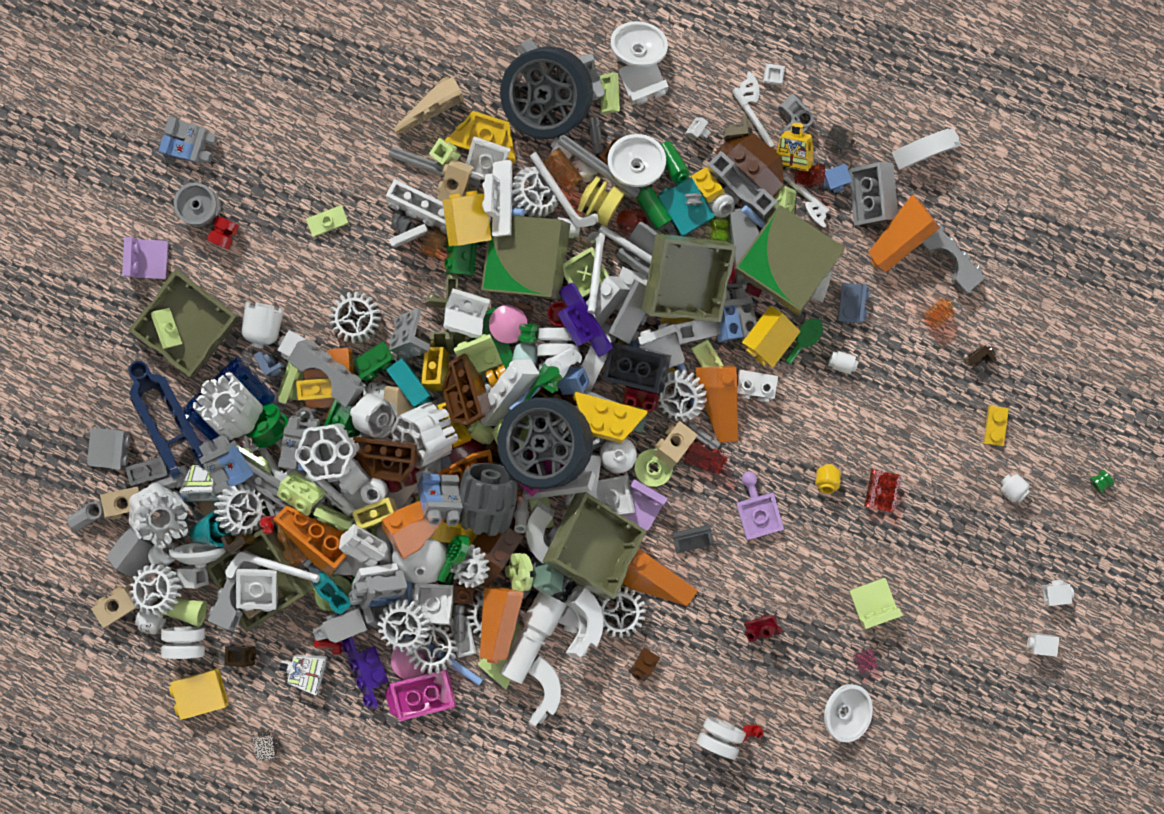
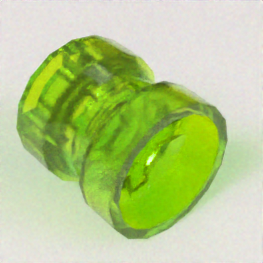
(717, 232)

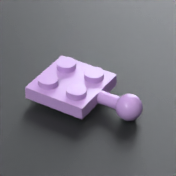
(760, 513)

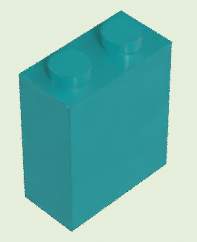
(685, 217)
(409, 383)

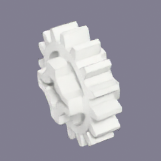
(472, 568)

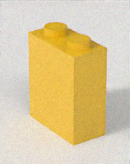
(466, 219)
(770, 337)
(198, 694)

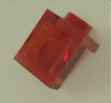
(810, 178)

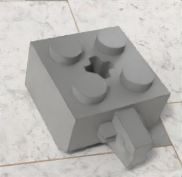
(342, 626)

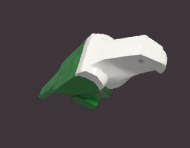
(554, 371)

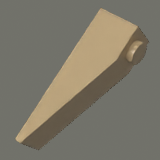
(438, 100)

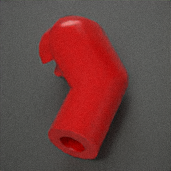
(267, 524)
(326, 643)
(753, 731)

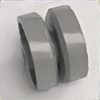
(187, 199)

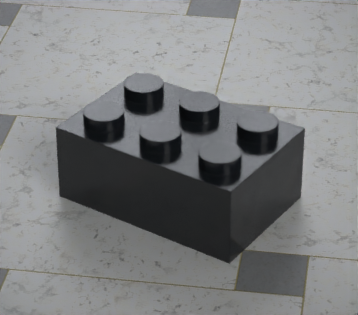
(637, 367)

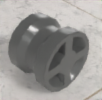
(401, 222)

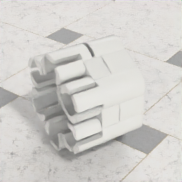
(228, 407)
(423, 428)
(343, 451)
(160, 529)

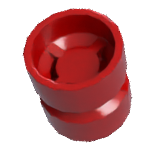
(222, 239)
(552, 314)

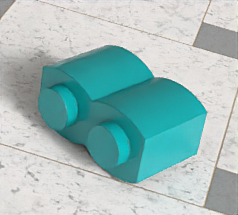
(332, 593)

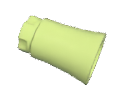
(188, 611)

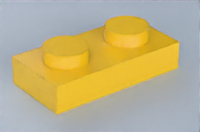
(707, 185)
(314, 389)
(996, 425)

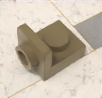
(734, 130)

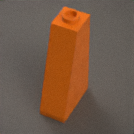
(904, 234)
(498, 622)

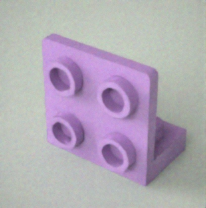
(145, 258)
(646, 504)

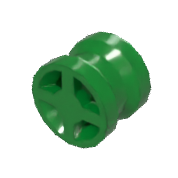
(528, 333)
(1102, 481)

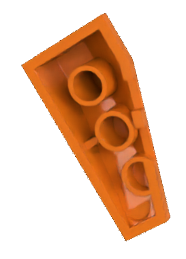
(721, 399)
(408, 529)
(654, 579)

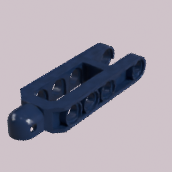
(144, 381)

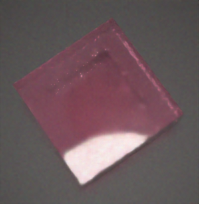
(865, 660)

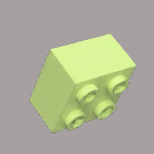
(580, 270)

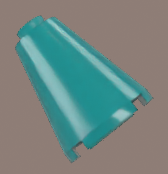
(208, 531)

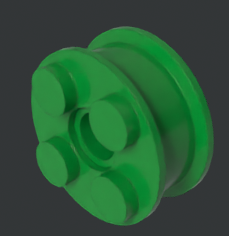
(268, 427)

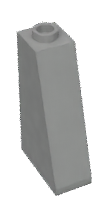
(743, 234)

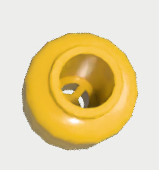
(828, 479)

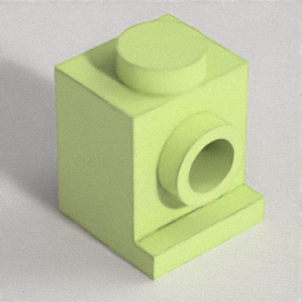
(444, 152)

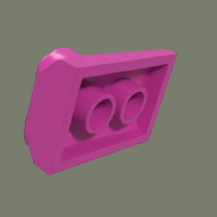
(420, 695)

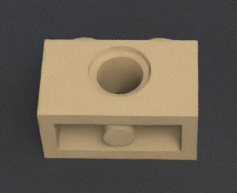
(460, 173)
(671, 454)
(112, 502)
(106, 614)

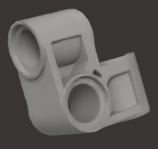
(794, 110)

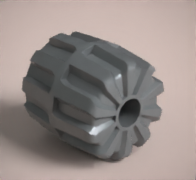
(487, 499)

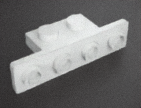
(498, 198)

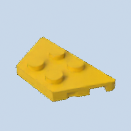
(483, 127)
(608, 418)

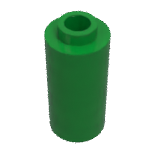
(674, 164)
(653, 207)

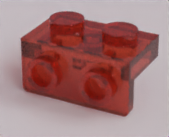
(705, 459)
(882, 490)

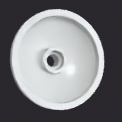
(639, 44)
(636, 151)
(196, 554)
(424, 564)
(848, 713)

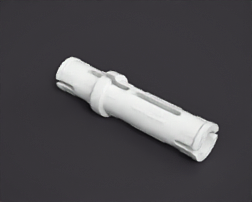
(334, 496)

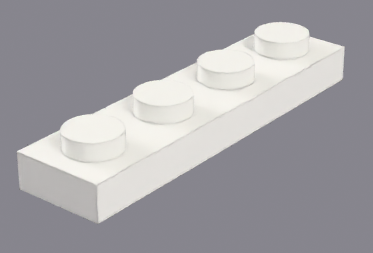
(582, 484)

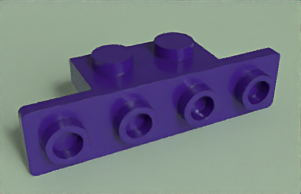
(580, 323)
(367, 670)

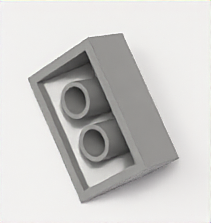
(873, 193)
(630, 315)

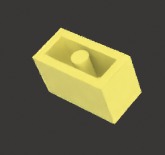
(373, 514)

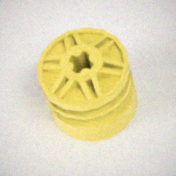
(600, 200)

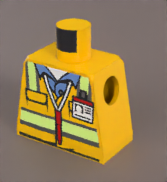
(796, 148)

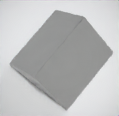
(130, 553)

